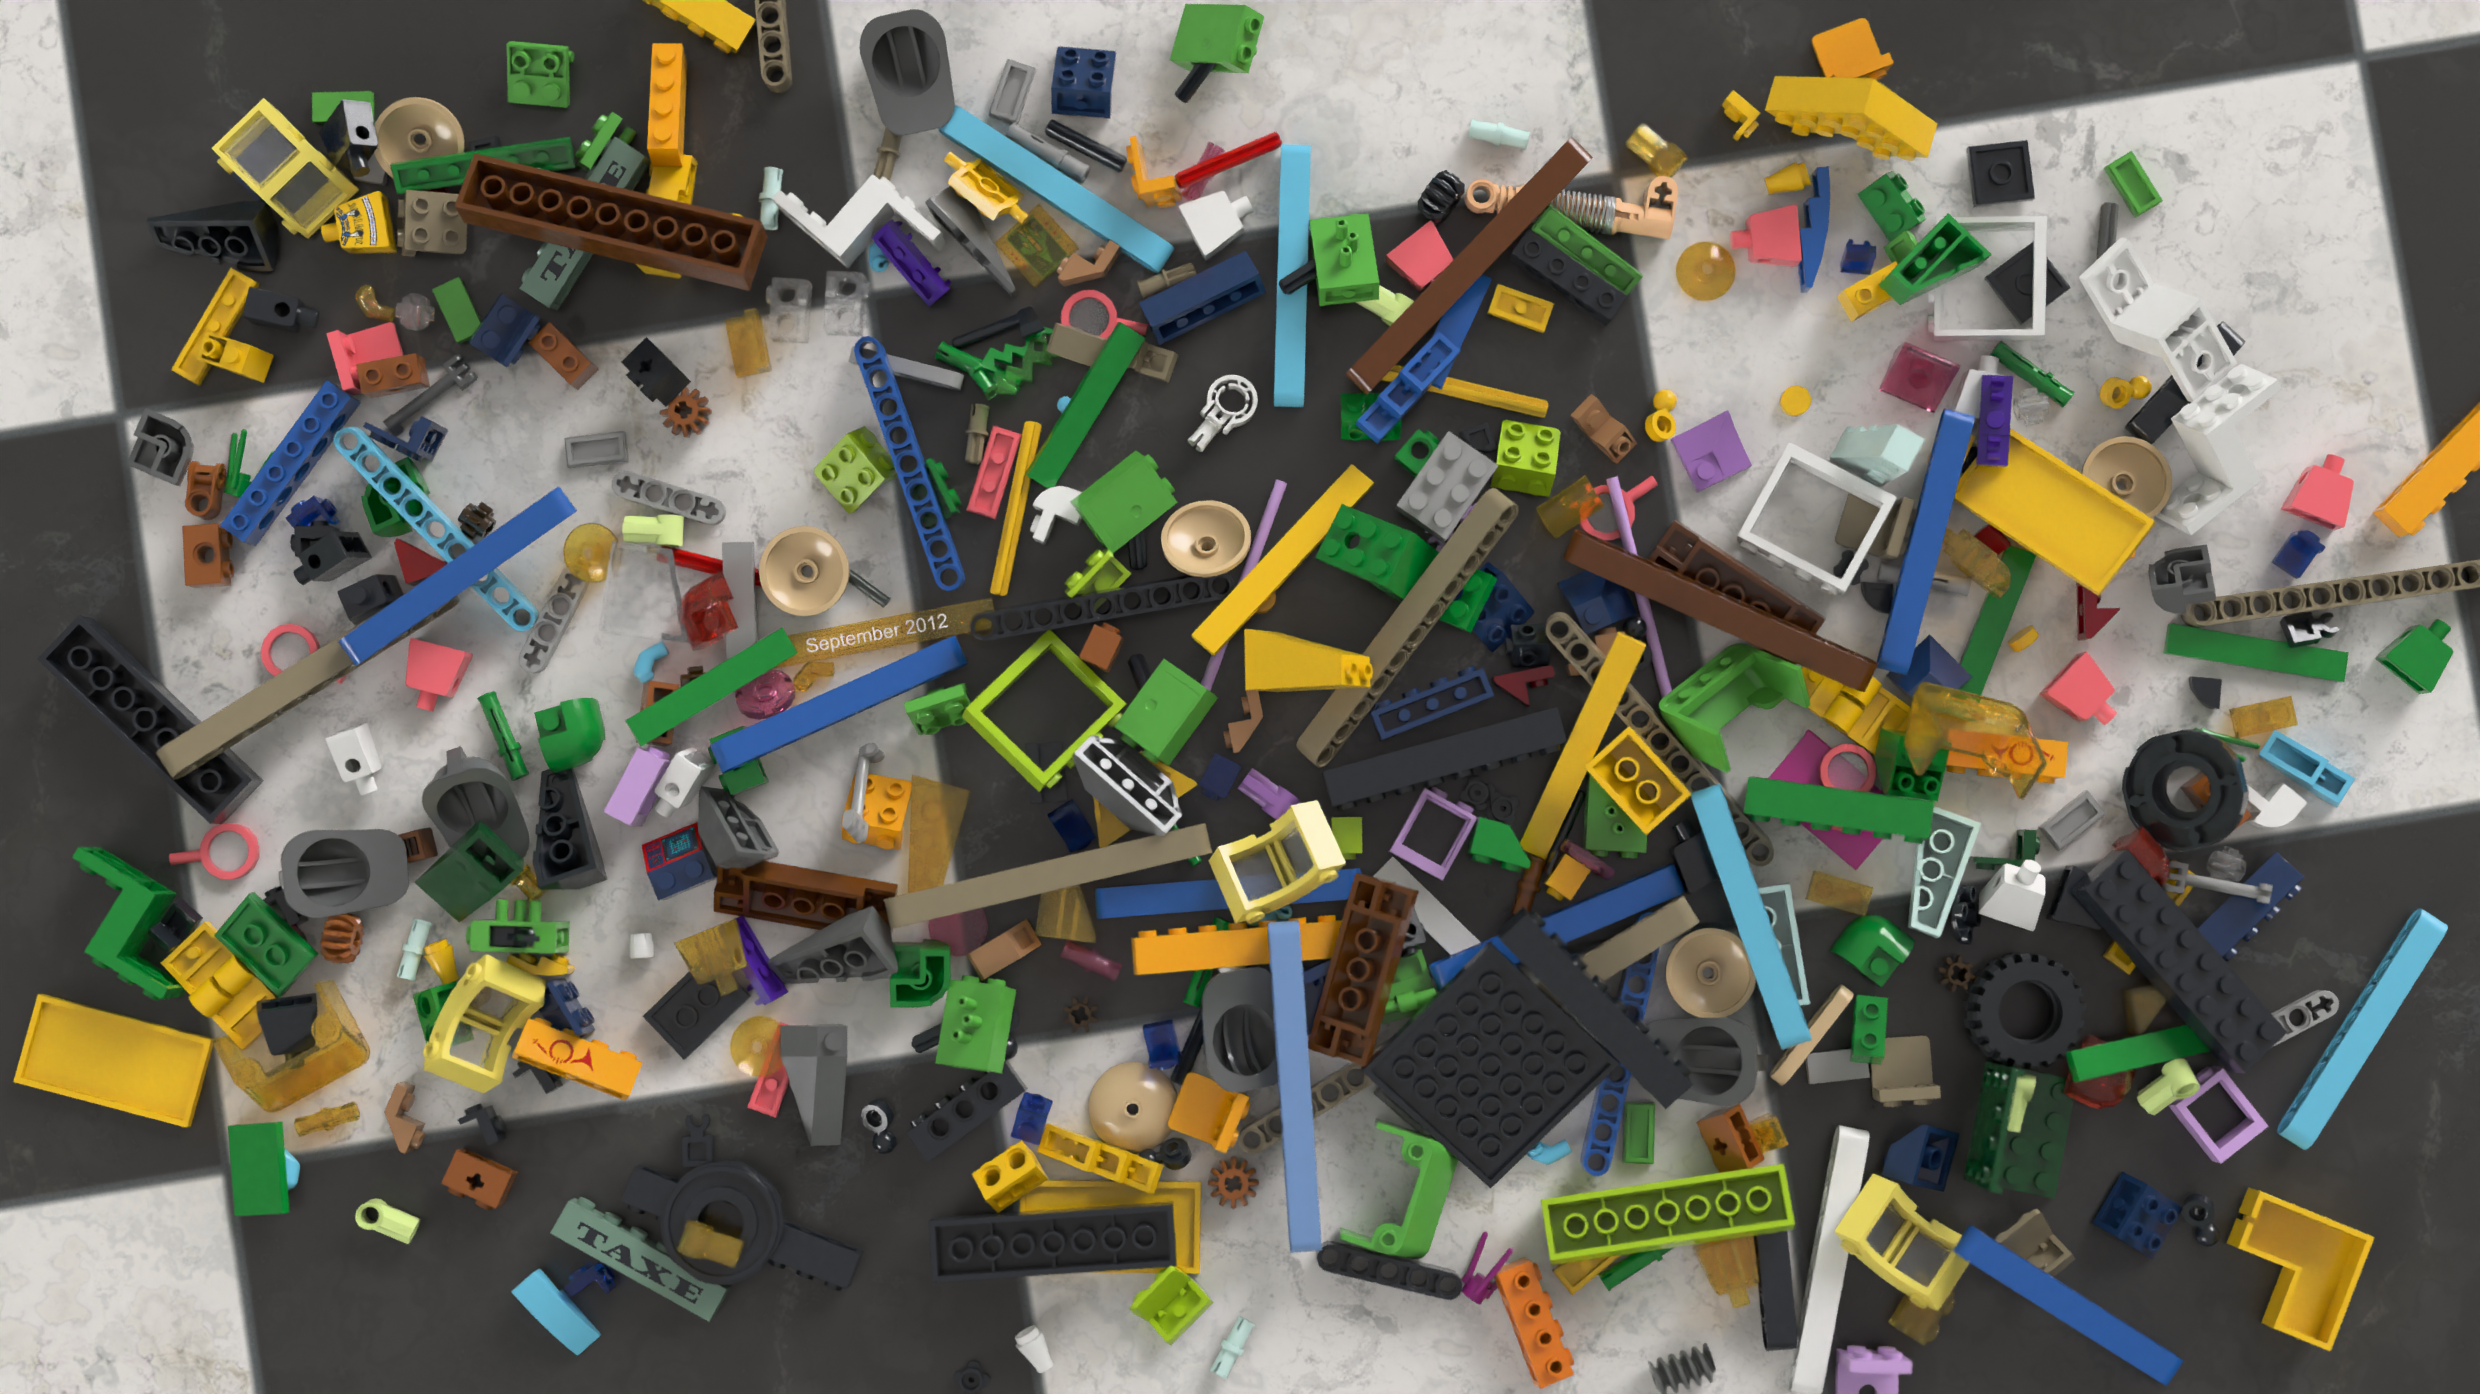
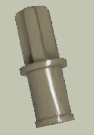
(887, 155)
(1165, 280)
(976, 433)

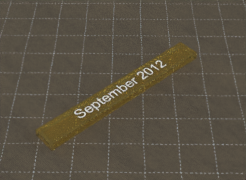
(887, 632)

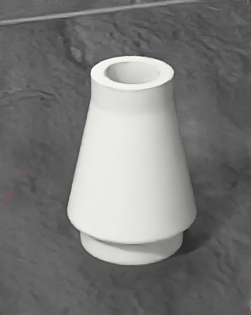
(1034, 1348)

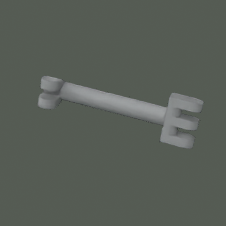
(852, 819)
(2182, 878)

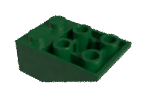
(471, 872)

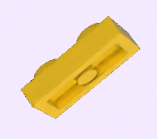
(1520, 308)

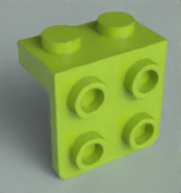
(1526, 458)
(855, 468)
(1101, 574)
(1171, 1303)

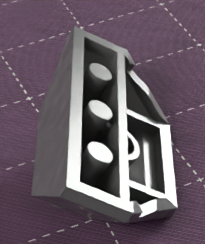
(1127, 785)
(732, 830)

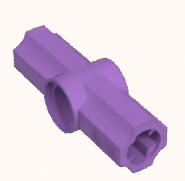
(1273, 799)

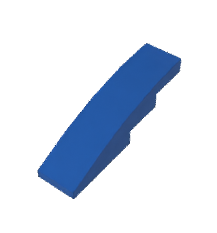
(1816, 222)
(1459, 317)
(1408, 387)

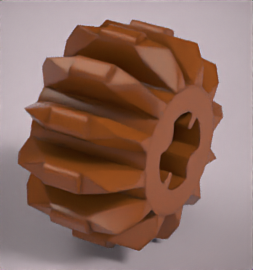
(686, 424)
(342, 938)
(1236, 1192)

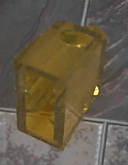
(714, 955)
(1730, 1267)

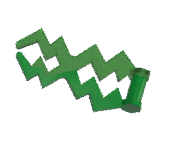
(1029, 356)

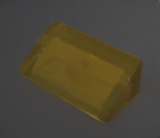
(1570, 507)

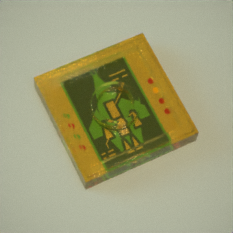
(1036, 246)

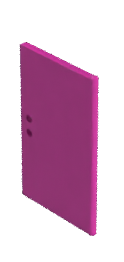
(1802, 767)

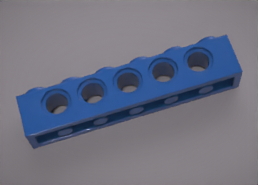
(290, 463)

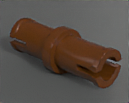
(1529, 884)

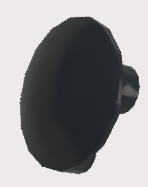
(1964, 915)

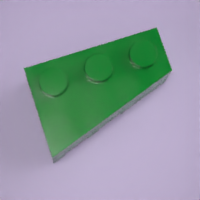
(1935, 260)

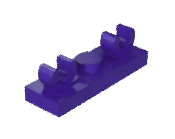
(911, 262)
(1994, 420)
(762, 977)

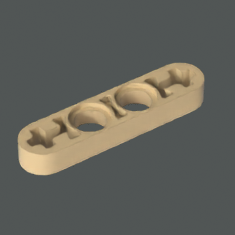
(1817, 1027)

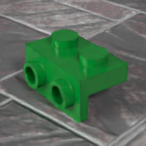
(1892, 205)
(1352, 408)
(947, 498)

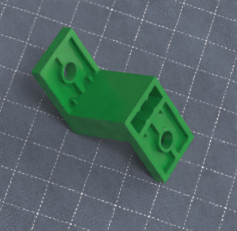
(1395, 562)
(128, 923)

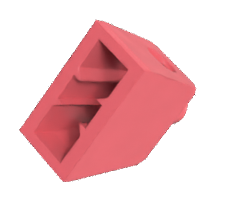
(1771, 237)
(1420, 257)
(2322, 494)
(434, 671)
(2081, 690)

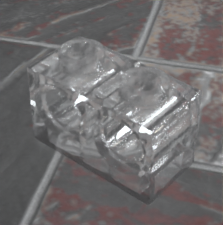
(838, 304)
(797, 310)

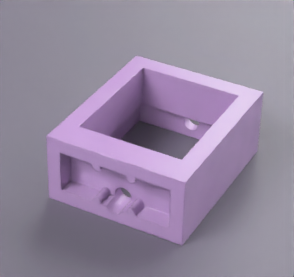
(636, 788)
(1439, 798)
(2235, 1138)

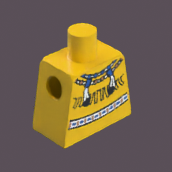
(363, 225)

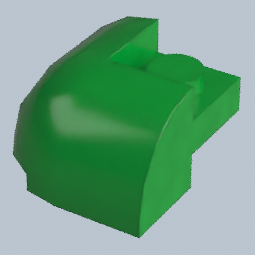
(381, 515)
(570, 733)
(1873, 947)
(921, 973)

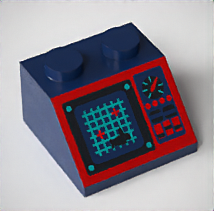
(678, 862)

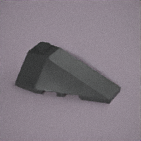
(966, 226)
(845, 949)
(817, 1075)

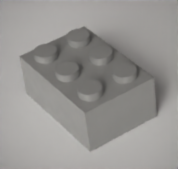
(1446, 487)

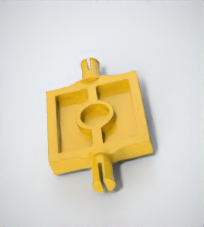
(985, 189)

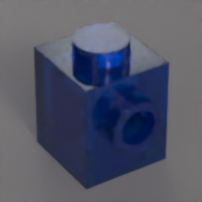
(1219, 777)

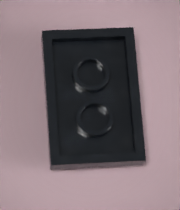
(693, 1013)

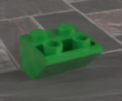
(1898, 773)
(1496, 842)

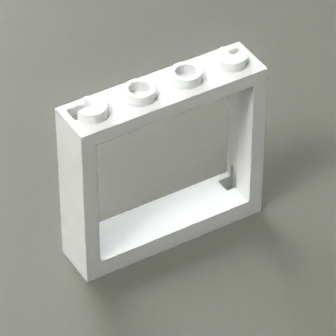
(2038, 225)
(1831, 473)

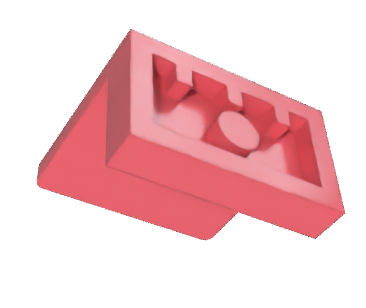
(362, 347)

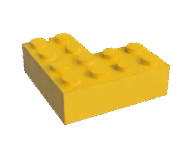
(1855, 109)
(2317, 1260)

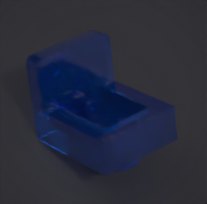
(310, 510)
(2298, 552)
(1072, 826)
(1161, 1044)
(1031, 1118)
(583, 1277)

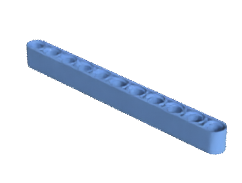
(1294, 1086)

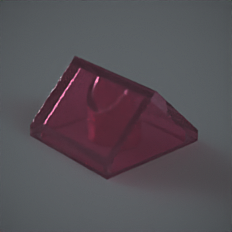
(1918, 376)

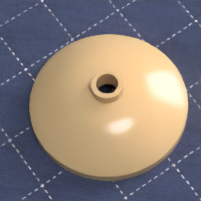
(411, 116)
(2137, 466)
(1204, 527)
(783, 568)
(1731, 978)
(1126, 1085)

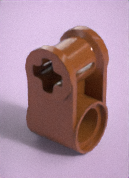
(203, 483)

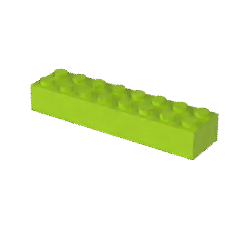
(1667, 1214)

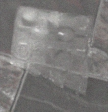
(642, 594)

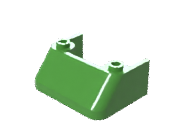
(1722, 691)
(1427, 1201)

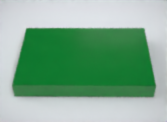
(266, 944)
(258, 1169)

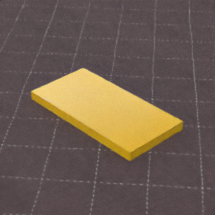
(2055, 513)
(114, 1060)
(1094, 1193)

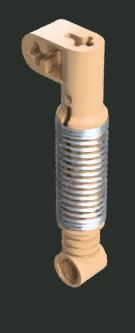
(1602, 215)

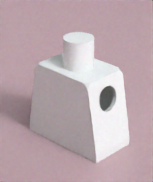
(1214, 221)
(1969, 389)
(354, 745)
(688, 772)
(2014, 895)

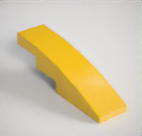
(1100, 1158)

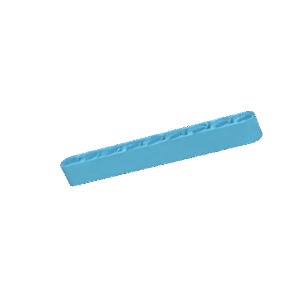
(1057, 189)
(1291, 256)
(422, 523)
(1751, 916)
(2362, 1029)

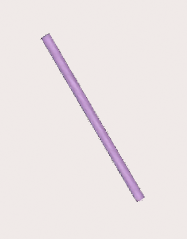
(1251, 562)
(1642, 601)

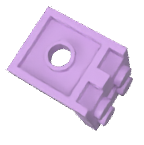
(1869, 1367)

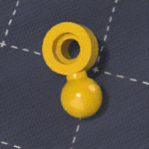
(2117, 392)
(1661, 424)

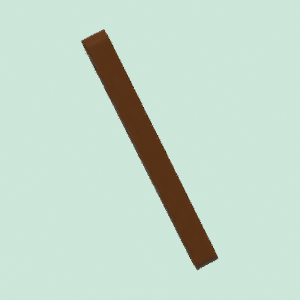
(1469, 265)
(1720, 610)

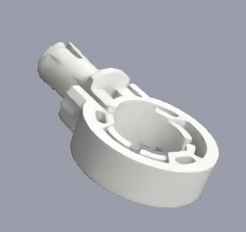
(1213, 425)

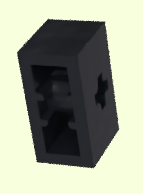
(656, 372)

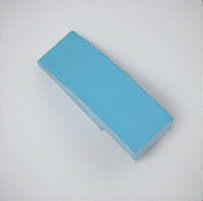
(2306, 768)
(556, 1312)

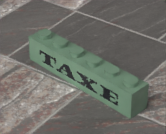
(561, 266)
(635, 1256)

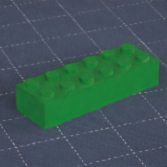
(1839, 807)

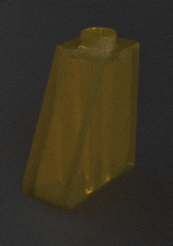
(1065, 915)

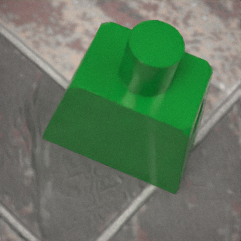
(2418, 656)

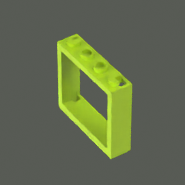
(1005, 747)

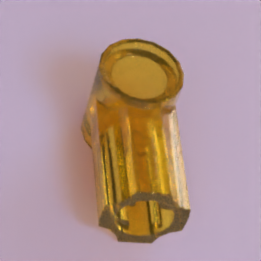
(1662, 157)
(702, 1242)

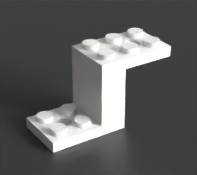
(860, 219)
(2158, 319)
(2216, 448)

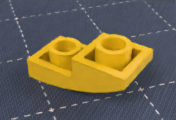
(548, 965)

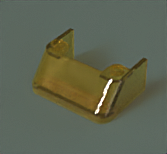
(1973, 727)
(338, 1053)

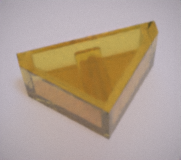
(2141, 1007)
(1768, 1132)

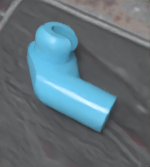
(646, 659)
(1549, 1154)

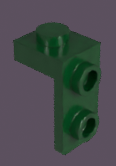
(2026, 848)

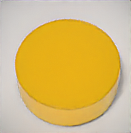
(1795, 401)
(2023, 638)

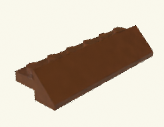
(1706, 563)
(797, 894)
(1362, 969)

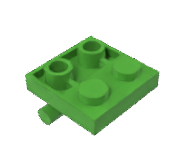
(538, 74)
(603, 131)
(938, 709)
(1410, 988)

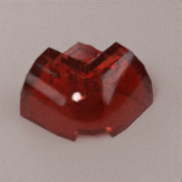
(708, 612)
(2147, 852)
(2100, 1091)

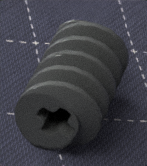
(1683, 1370)

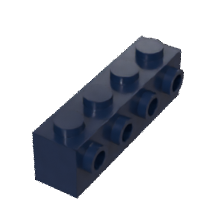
(1201, 296)
(1426, 706)
(2240, 914)

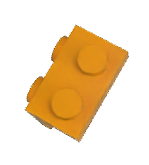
(1851, 52)
(1156, 191)
(883, 810)
(1208, 1111)

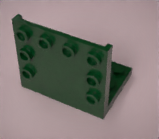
(2015, 1160)

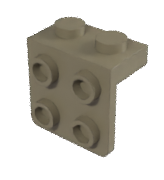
(430, 223)
(1858, 518)
(1904, 1073)
(2036, 1243)

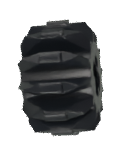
(1441, 196)

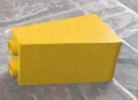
(1294, 664)

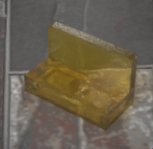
(748, 344)

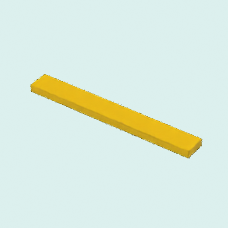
(1280, 561)
(1582, 745)

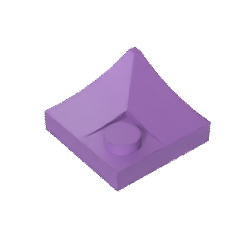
(1711, 451)

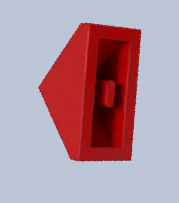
(416, 563)

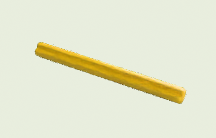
(1484, 395)
(1015, 509)

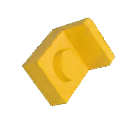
(1740, 110)

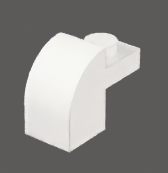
(1054, 504)
(2274, 809)

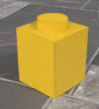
(1565, 878)

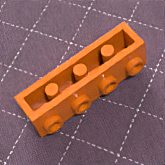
(1533, 1322)

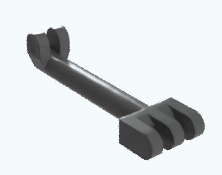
(454, 376)

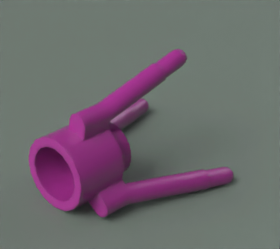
(1479, 1286)

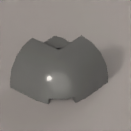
(161, 448)
(2182, 578)

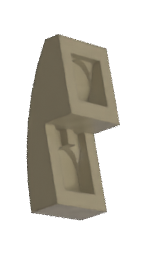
(1075, 344)
(1154, 362)

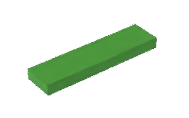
(1585, 249)

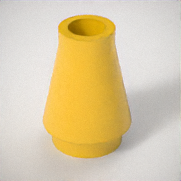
(1788, 179)
(442, 960)

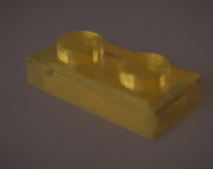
(2263, 716)
(1839, 893)

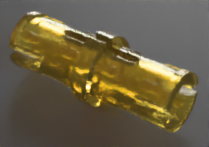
(327, 1118)

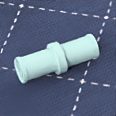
(1499, 134)
(771, 186)
(414, 949)
(1232, 1347)

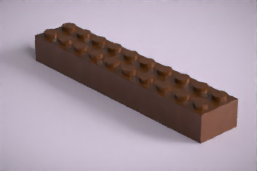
(611, 221)

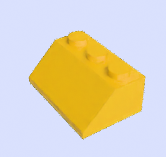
(1637, 780)

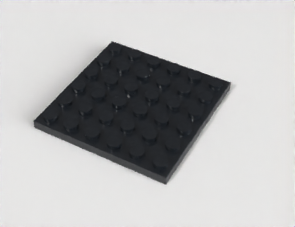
(1490, 1065)

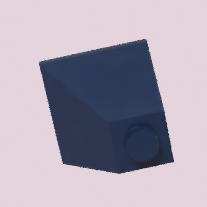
(1595, 601)
(1931, 665)
(1922, 1157)

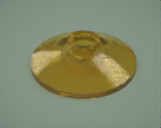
(1695, 281)
(598, 541)
(741, 1046)

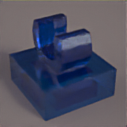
(1858, 258)

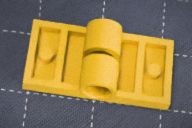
(1856, 712)
(219, 984)

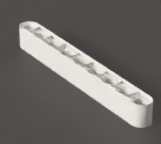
(1827, 1262)

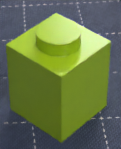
(1348, 835)

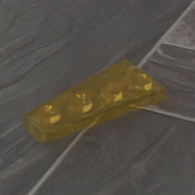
(934, 828)

